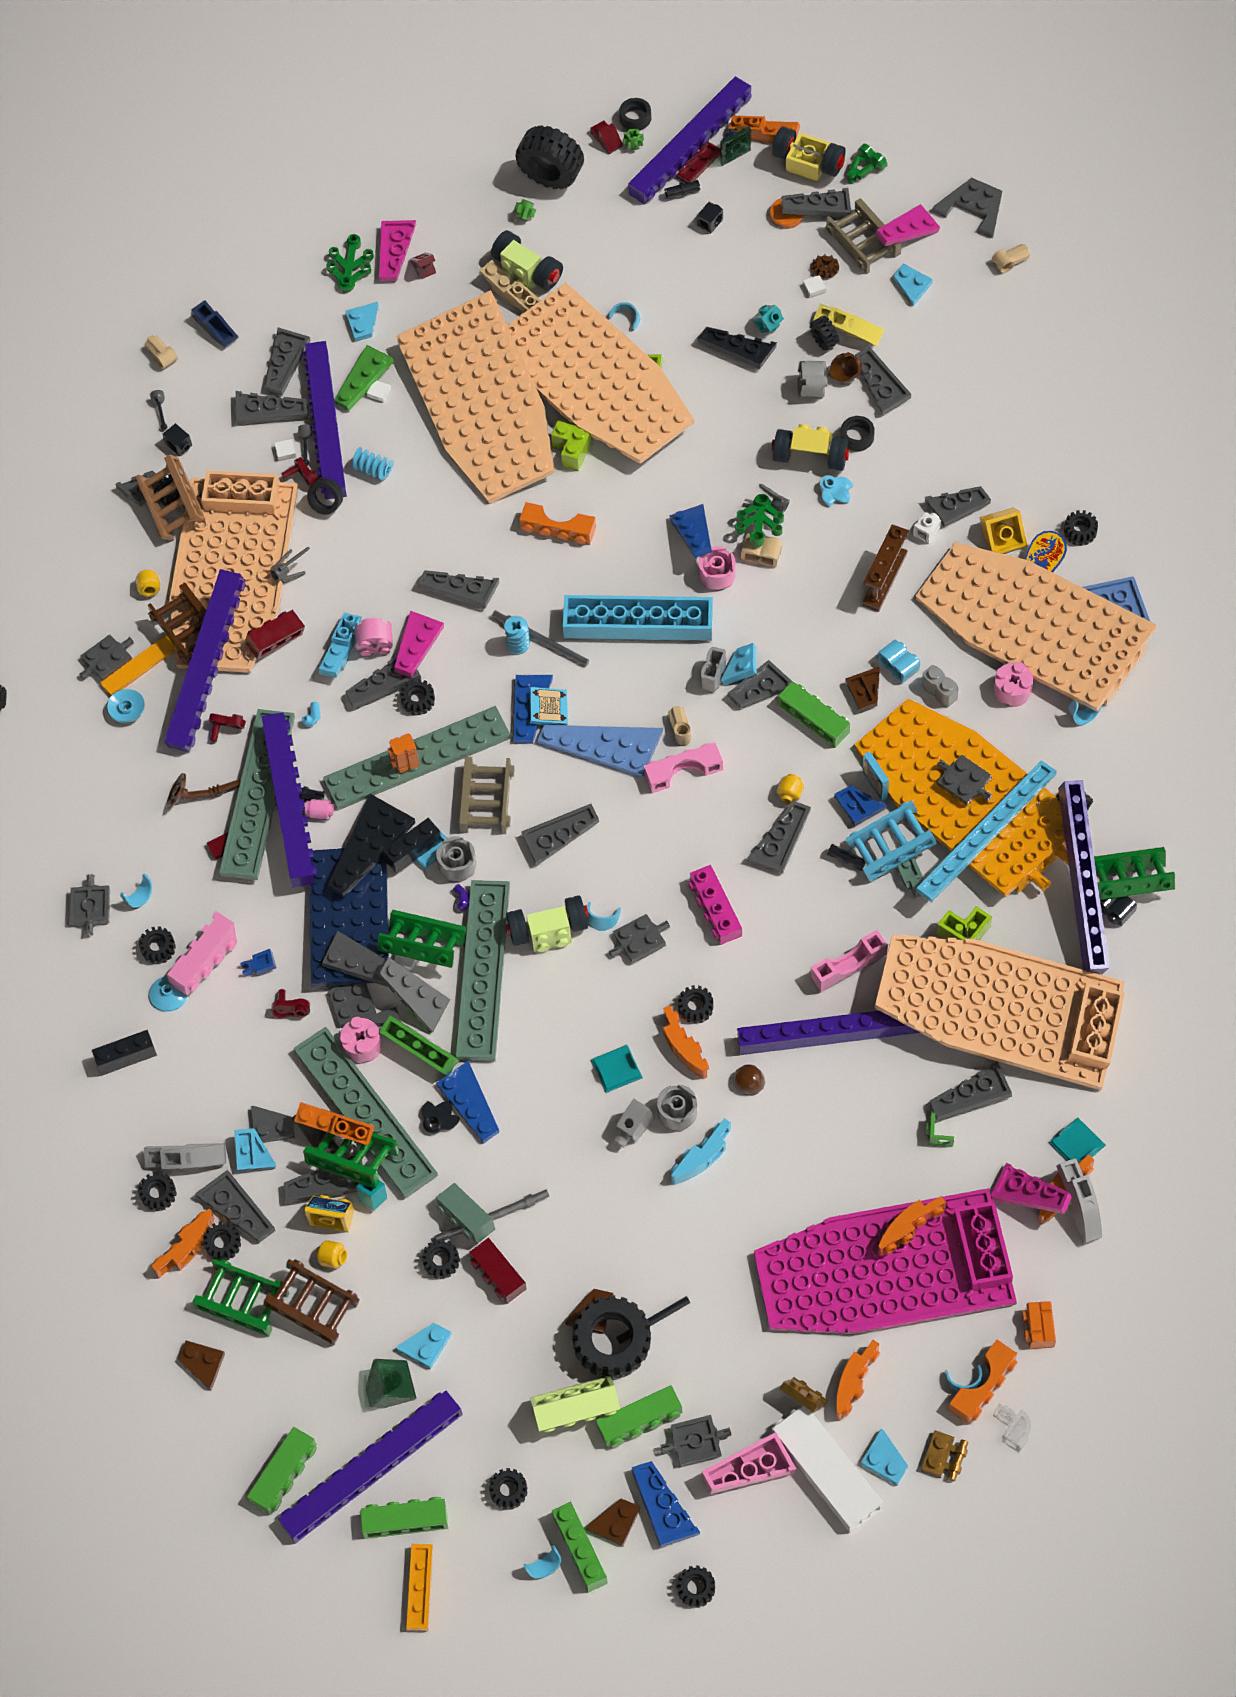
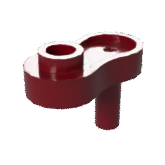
(305, 472)
(218, 720)
(286, 1008)

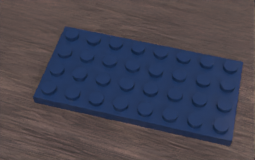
(357, 916)

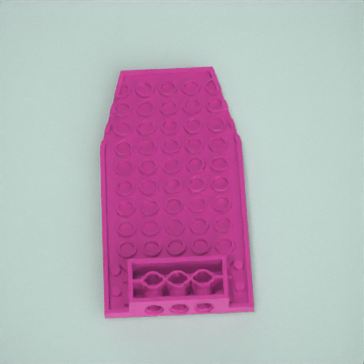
(841, 1285)

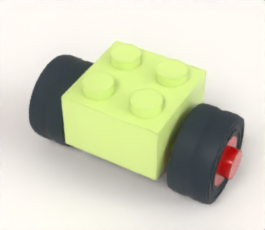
(524, 264)
(548, 927)

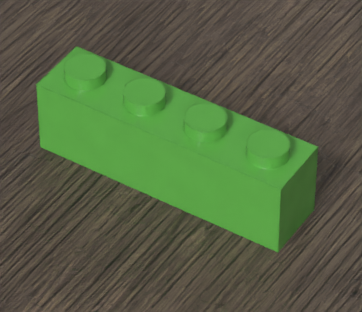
(814, 714)
(419, 1045)
(639, 1416)
(282, 1470)
(404, 1518)
(579, 1546)

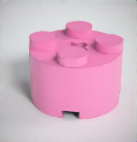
(717, 568)
(373, 636)
(1013, 684)
(361, 1040)

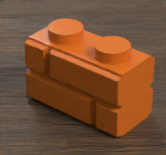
(403, 753)
(1040, 1325)

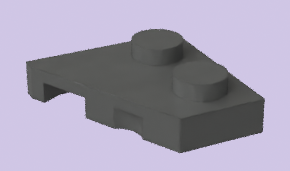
(132, 491)

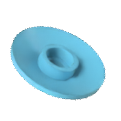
(124, 699)
(166, 1001)

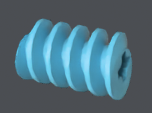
(371, 464)
(517, 634)

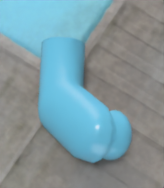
(314, 716)

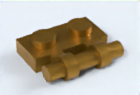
(803, 1394)
(938, 1452)

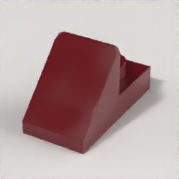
(607, 136)
(424, 264)

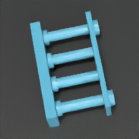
(894, 858)

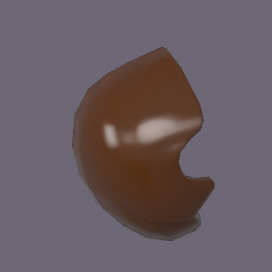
(749, 1079)

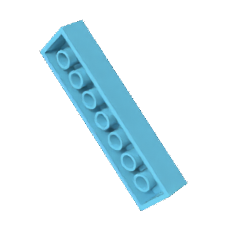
(638, 617)

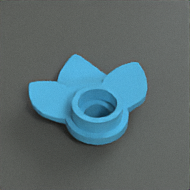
(837, 491)

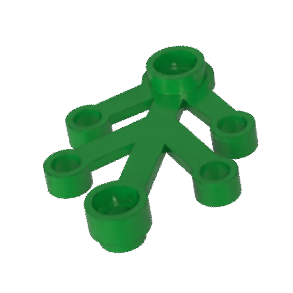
(350, 264)
(761, 504)

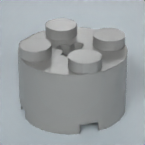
(811, 378)
(456, 859)
(668, 1107)

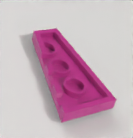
(908, 226)
(394, 247)
(417, 640)
(1024, 1190)

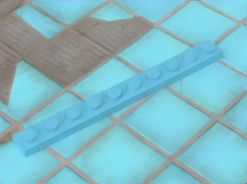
(986, 831)

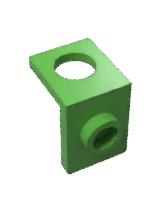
(934, 1139)

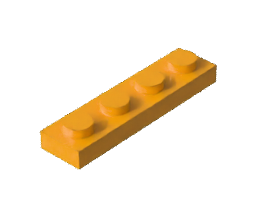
(419, 1587)

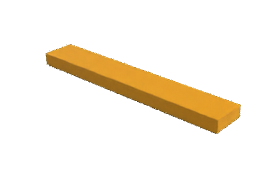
(138, 666)

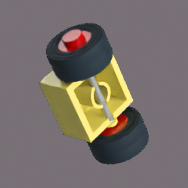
(807, 154)
(810, 440)

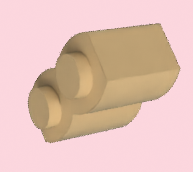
(766, 555)

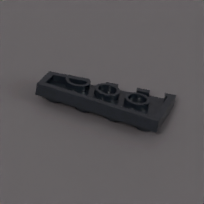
(736, 346)

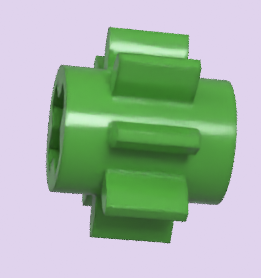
(633, 139)
(525, 209)

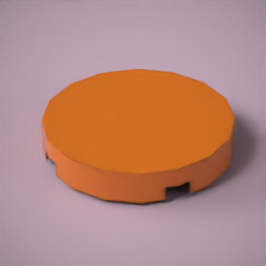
(781, 219)

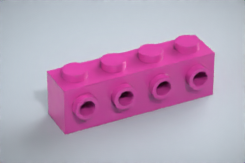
(715, 904)

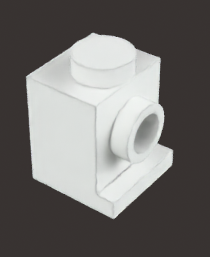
(927, 527)

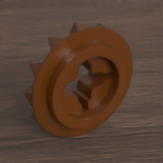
(825, 273)

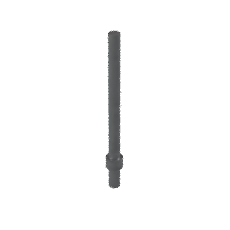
(550, 643)
(529, 1200)

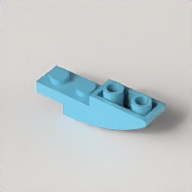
(341, 646)
(701, 1158)

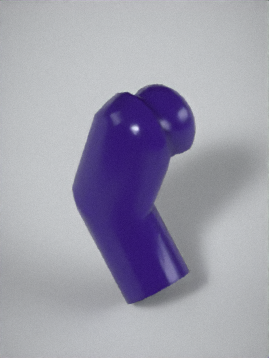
(464, 897)

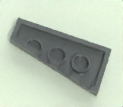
(883, 384)
(255, 408)
(781, 839)

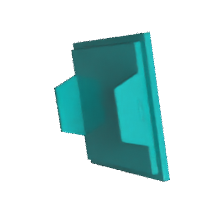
(616, 1068)
(1077, 1141)

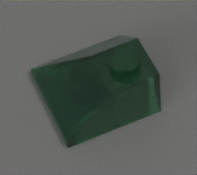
(735, 144)
(389, 1383)

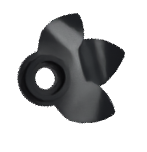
(439, 1114)

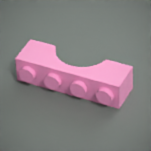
(705, 759)
(866, 952)

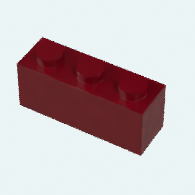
(274, 633)
(497, 1271)

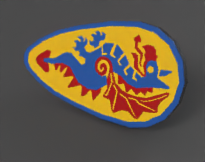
(1047, 550)

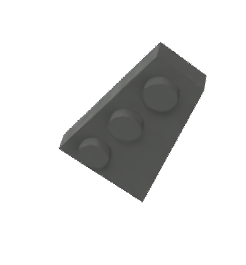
(957, 505)
(764, 684)

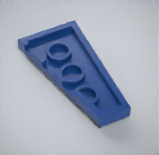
(693, 529)
(524, 731)
(468, 1099)
(662, 1506)

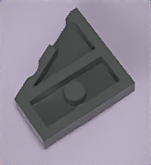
(272, 1125)

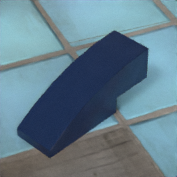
(213, 324)

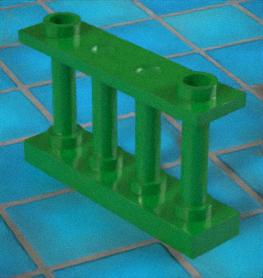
(1133, 861)
(424, 927)
(351, 1168)
(225, 1310)

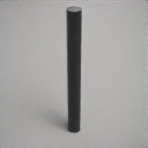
(657, 1317)

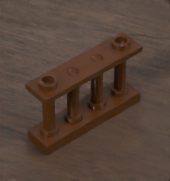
(885, 567)
(195, 608)
(293, 1311)

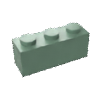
(465, 1213)

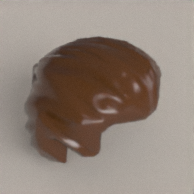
(845, 367)

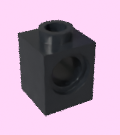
(710, 217)
(177, 439)

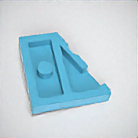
(912, 282)
(362, 320)
(741, 665)
(251, 1151)
(426, 1345)
(885, 1459)

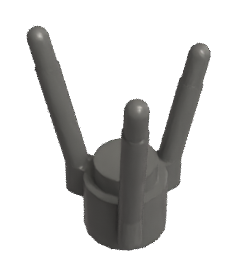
(779, 502)
(280, 570)

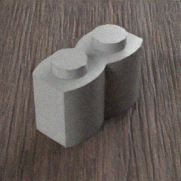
(713, 669)
(941, 687)

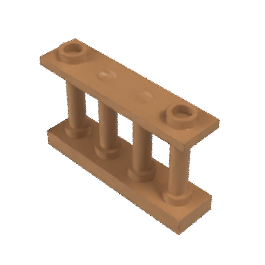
(186, 497)

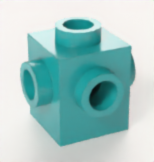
(768, 318)

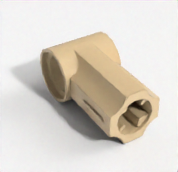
(1007, 259)
(163, 355)
(680, 725)

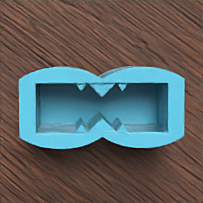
(899, 660)

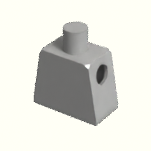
(638, 1118)

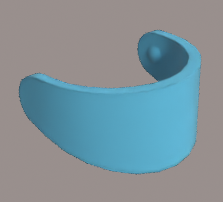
(625, 305)
(1082, 716)
(141, 895)
(601, 923)
(956, 1387)
(544, 1566)

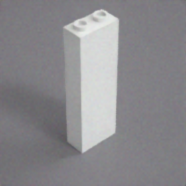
(827, 1468)

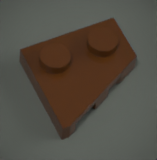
(864, 688)

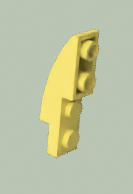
(851, 324)

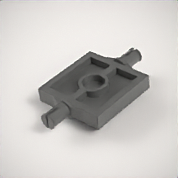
(106, 657)
(964, 780)
(90, 905)
(639, 938)
(696, 1440)

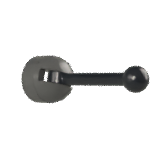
(157, 398)
(305, 433)

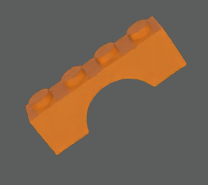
(578, 529)
(968, 1402)

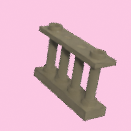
(871, 223)
(470, 786)

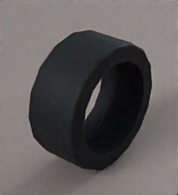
(633, 104)
(858, 421)
(316, 505)

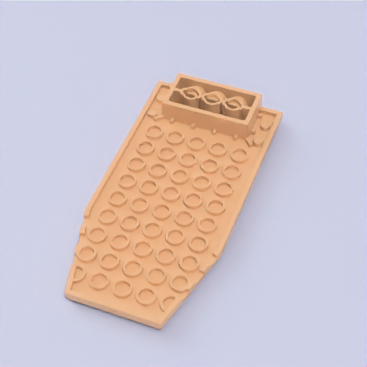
(598, 375)
(480, 396)
(243, 533)
(1037, 619)
(1004, 1005)

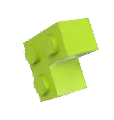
(573, 442)
(971, 928)

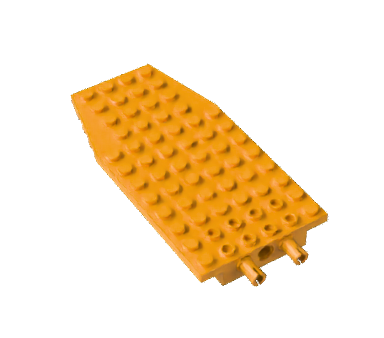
(908, 751)

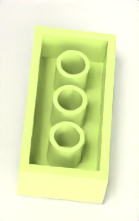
(575, 1404)

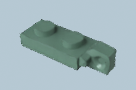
(911, 875)

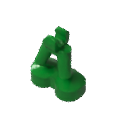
(866, 155)

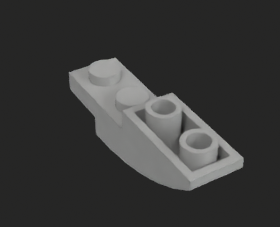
(185, 1156)
(1083, 1200)

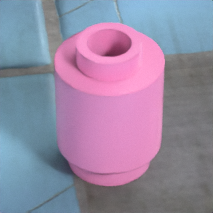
(319, 809)

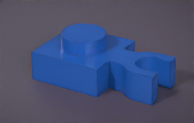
(261, 963)

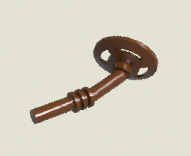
(180, 792)

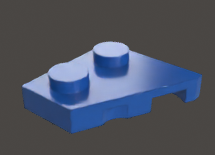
(858, 805)

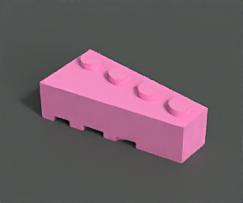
(203, 954)
(752, 1465)

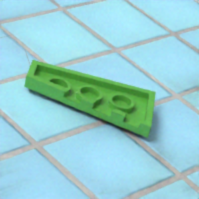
(364, 374)

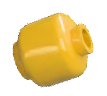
(147, 583)
(790, 788)
(331, 1254)

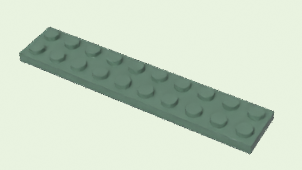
(433, 752)
(252, 808)
(483, 971)
(359, 1101)

